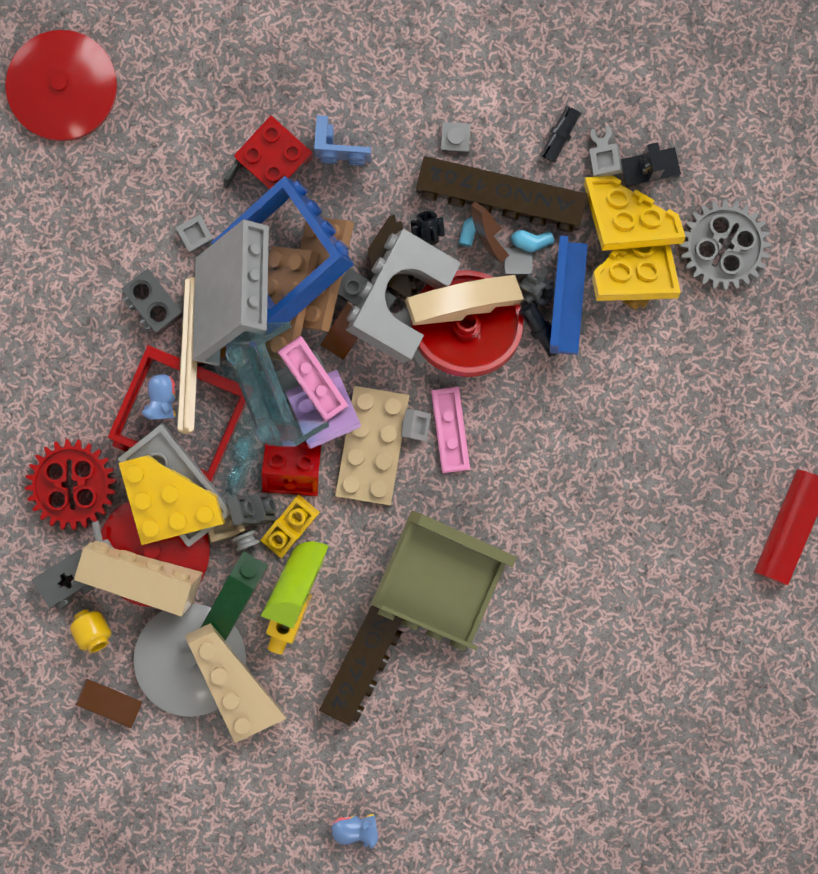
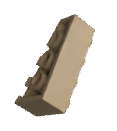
(138, 577)
(237, 693)

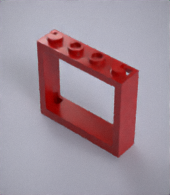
(153, 354)

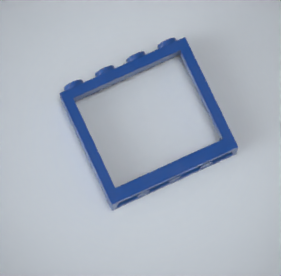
(322, 276)

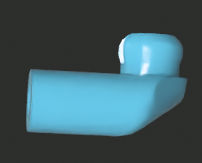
(467, 233)
(531, 242)

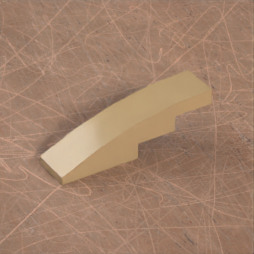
(463, 299)

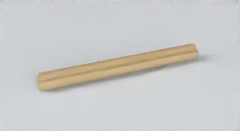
(188, 367)

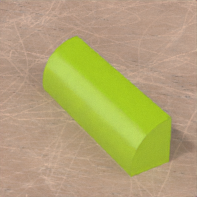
(295, 583)

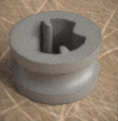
(245, 541)

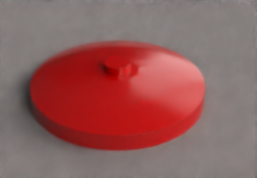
(61, 85)
(477, 342)
(123, 535)

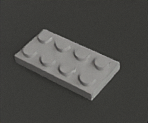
(168, 451)

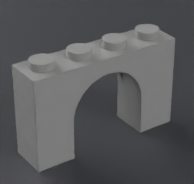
(372, 318)

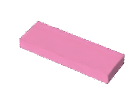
(312, 378)
(450, 429)

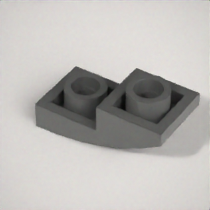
(252, 509)

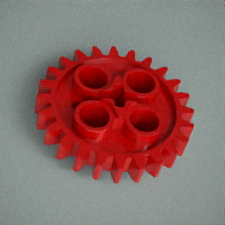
(45, 487)

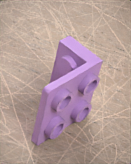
(340, 424)

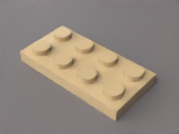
(374, 448)

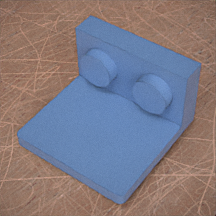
(330, 153)

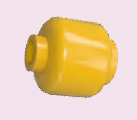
(90, 631)

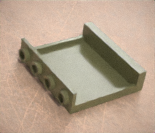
(440, 580)

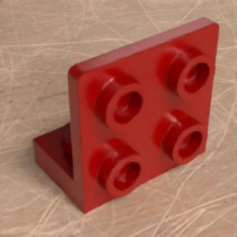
(273, 153)
(291, 469)

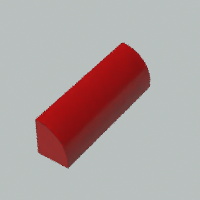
(790, 529)

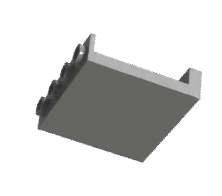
(230, 290)

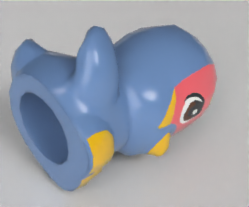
(162, 395)
(353, 829)

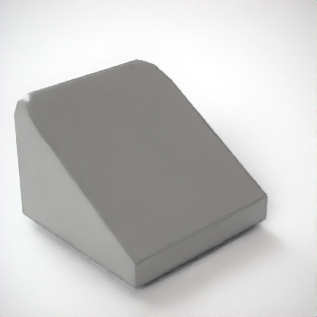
(518, 263)

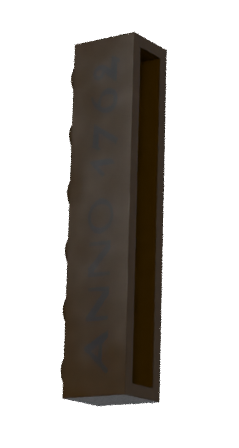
(501, 193)
(360, 666)

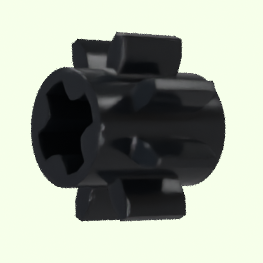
(428, 227)

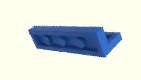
(568, 297)

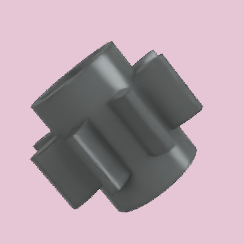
(537, 289)

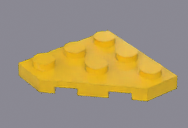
(628, 217)
(637, 275)
(166, 501)

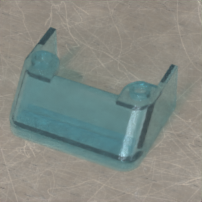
(263, 390)

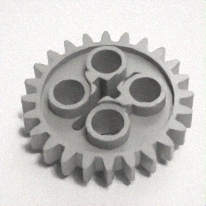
(746, 257)

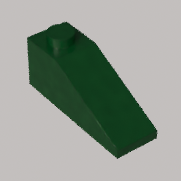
(235, 594)

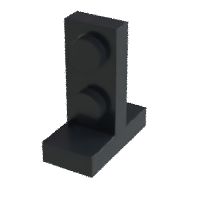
(650, 166)

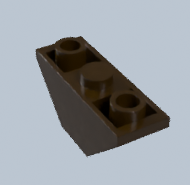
(401, 283)

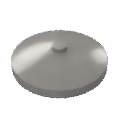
(168, 667)

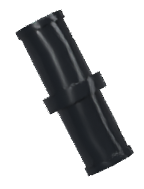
(560, 134)
(539, 327)

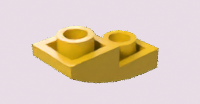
(290, 526)

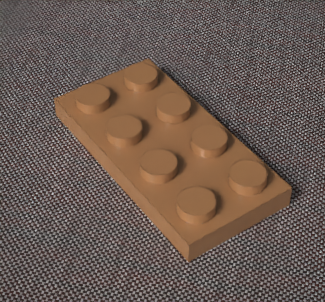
(285, 271)
(321, 310)

